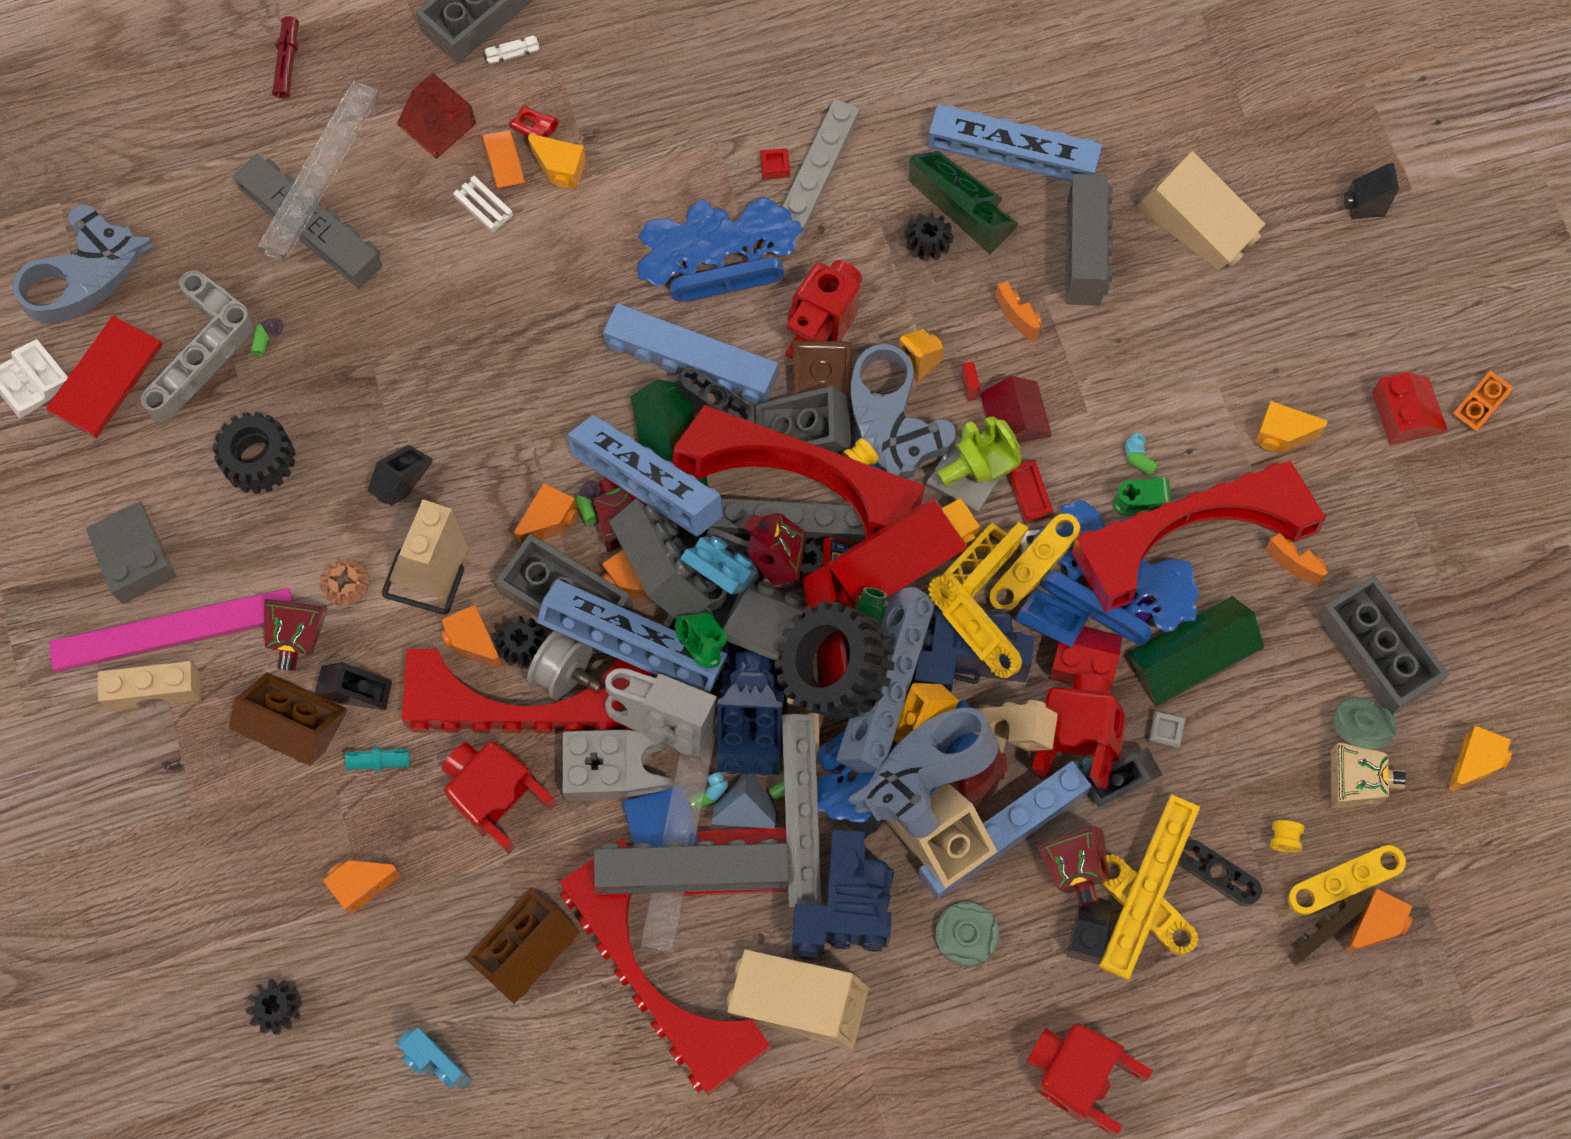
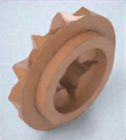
(351, 592)

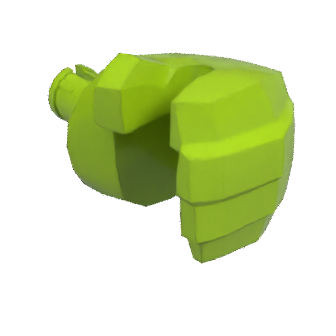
(985, 454)

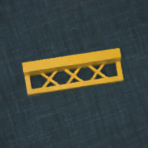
(985, 568)

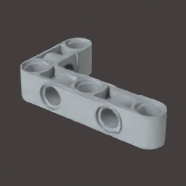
(213, 345)

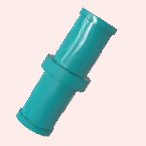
(377, 759)

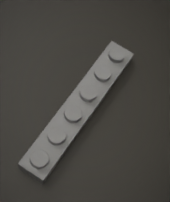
(820, 163)
(801, 809)

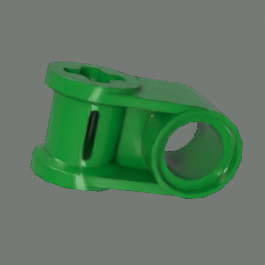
(1141, 495)
(701, 637)

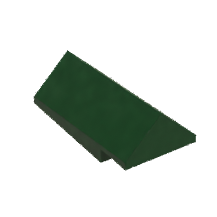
(961, 198)
(662, 418)
(1196, 650)

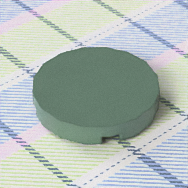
(1364, 723)
(967, 934)

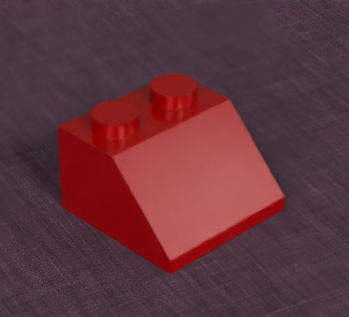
(1408, 407)
(1091, 653)

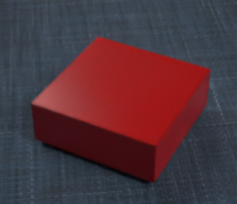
(775, 163)
(970, 381)

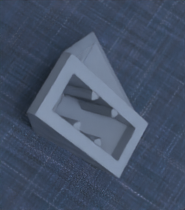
(745, 805)

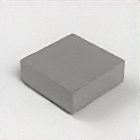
(1166, 730)

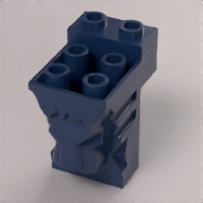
(950, 654)
(750, 714)
(855, 903)

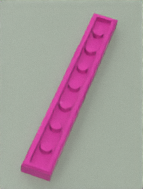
(161, 632)

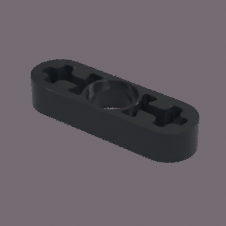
(701, 380)
(1235, 892)

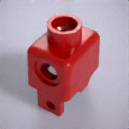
(822, 294)
(1086, 725)
(488, 786)
(1078, 1072)

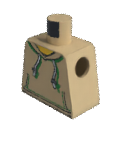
(1361, 776)

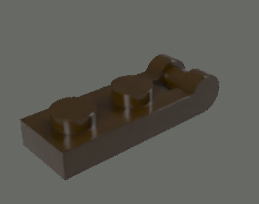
(1326, 928)

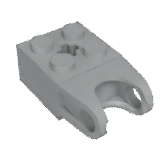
(663, 710)
(622, 768)

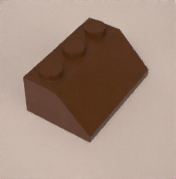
(286, 718)
(522, 945)

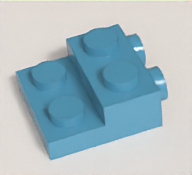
(719, 565)
(425, 1055)

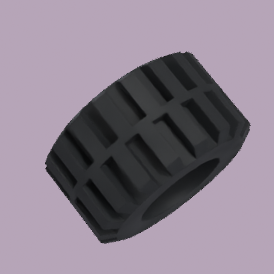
(239, 437)

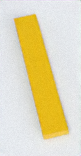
(1149, 887)

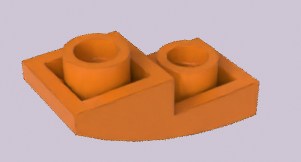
(503, 160)
(1021, 316)
(1483, 401)
(1306, 566)

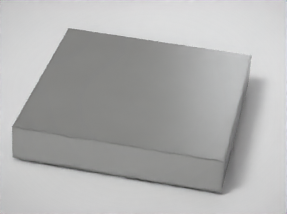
(970, 491)

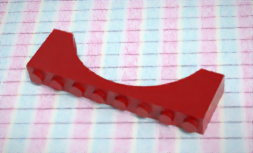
(726, 442)
(1267, 498)
(442, 702)
(709, 1048)

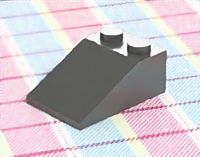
(812, 416)
(130, 553)
(762, 619)

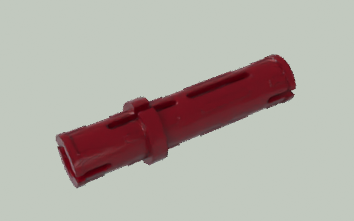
(286, 48)

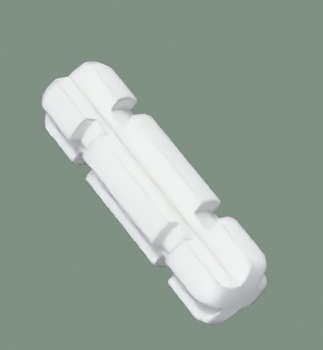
(511, 50)

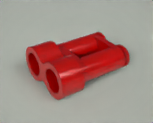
(544, 124)

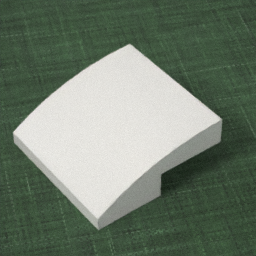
(30, 378)

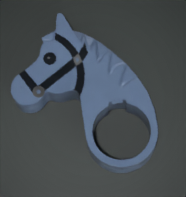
(91, 274)
(881, 421)
(919, 763)

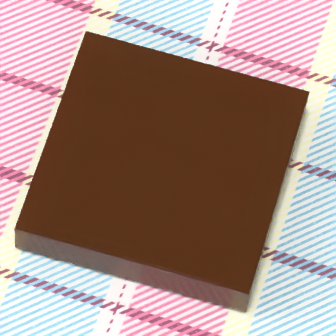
(821, 365)

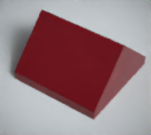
(1020, 406)

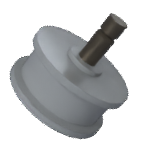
(561, 665)

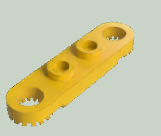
(1035, 562)
(975, 626)
(1346, 880)
(1167, 918)

